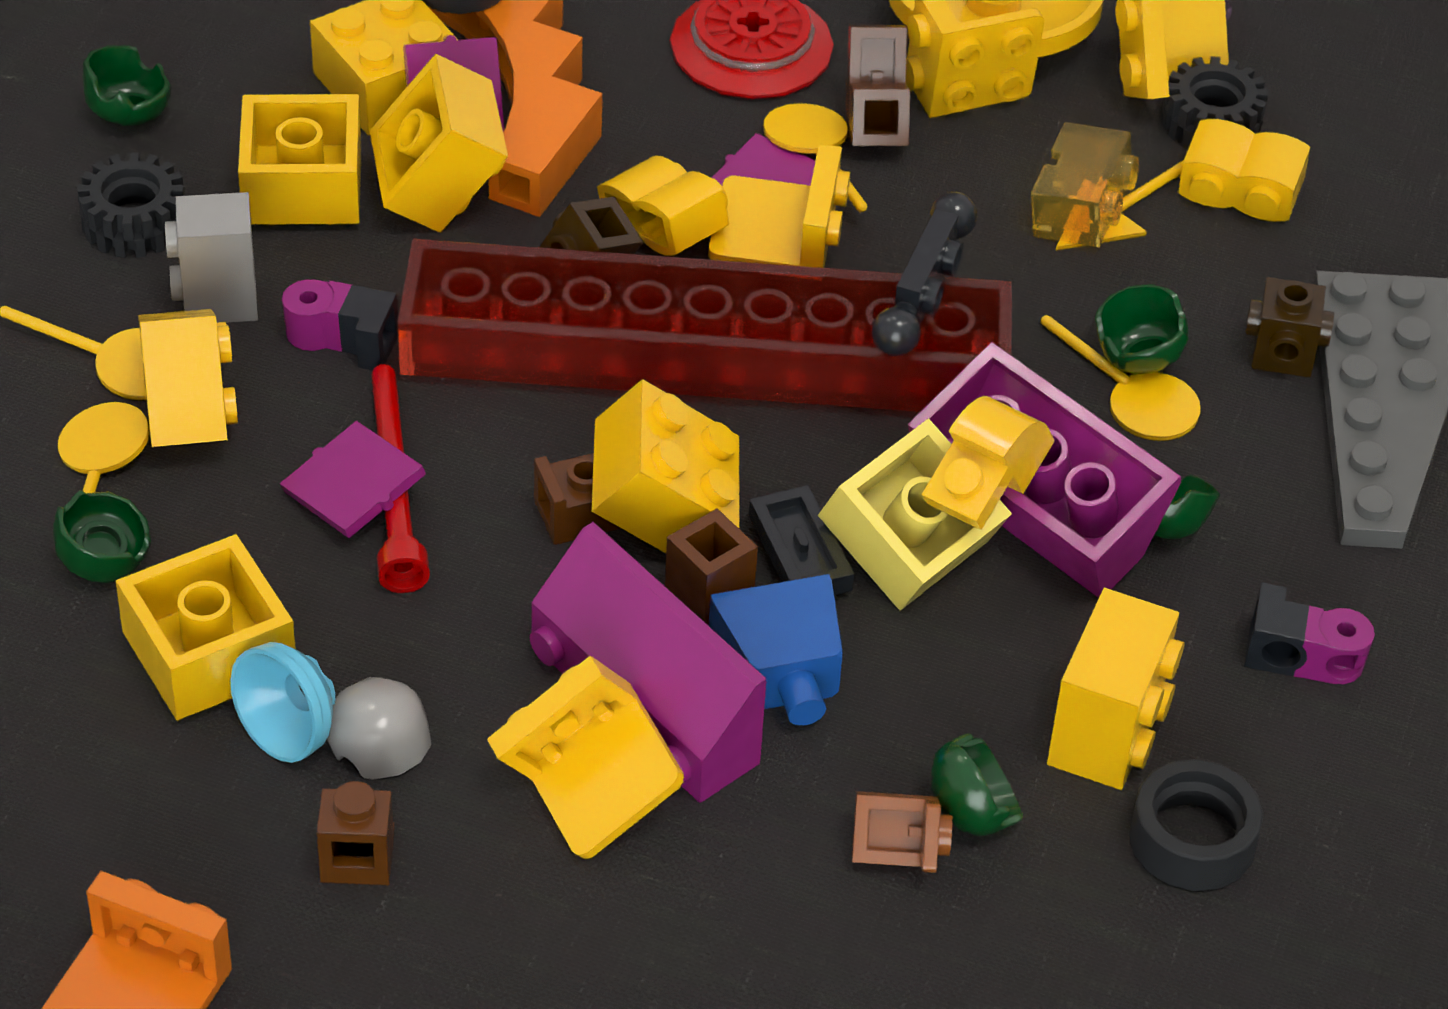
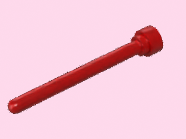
(402, 559)

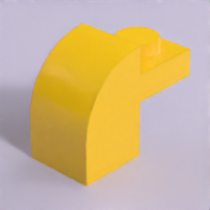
(989, 452)

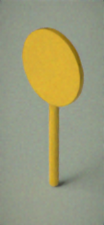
(806, 126)
(117, 359)
(1143, 404)
(103, 440)

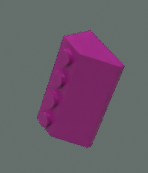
(1094, 491)
(683, 672)

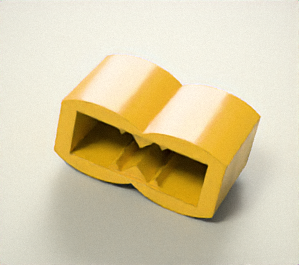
(1244, 170)
(668, 204)

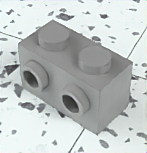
(214, 255)

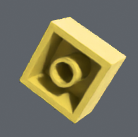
(892, 527)

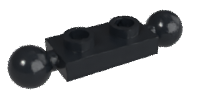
(922, 284)

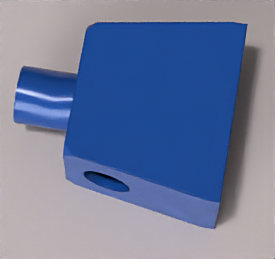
(787, 636)

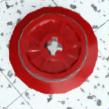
(751, 46)

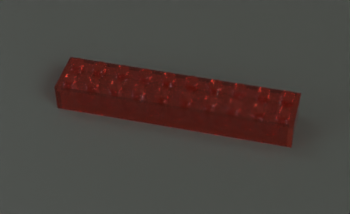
(683, 325)

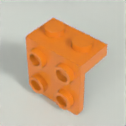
(145, 952)

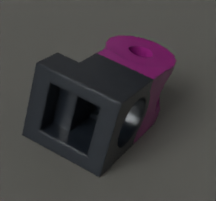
(341, 319)
(1307, 639)

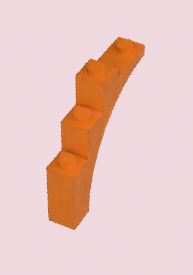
(551, 115)

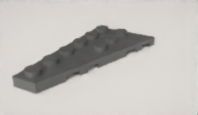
(1383, 397)

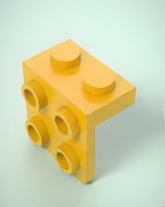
(1162, 36)
(970, 61)
(782, 219)
(590, 755)

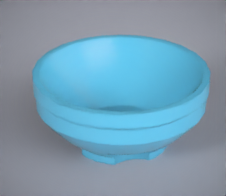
(272, 705)

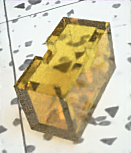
(1085, 187)

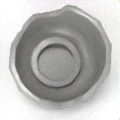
(379, 727)

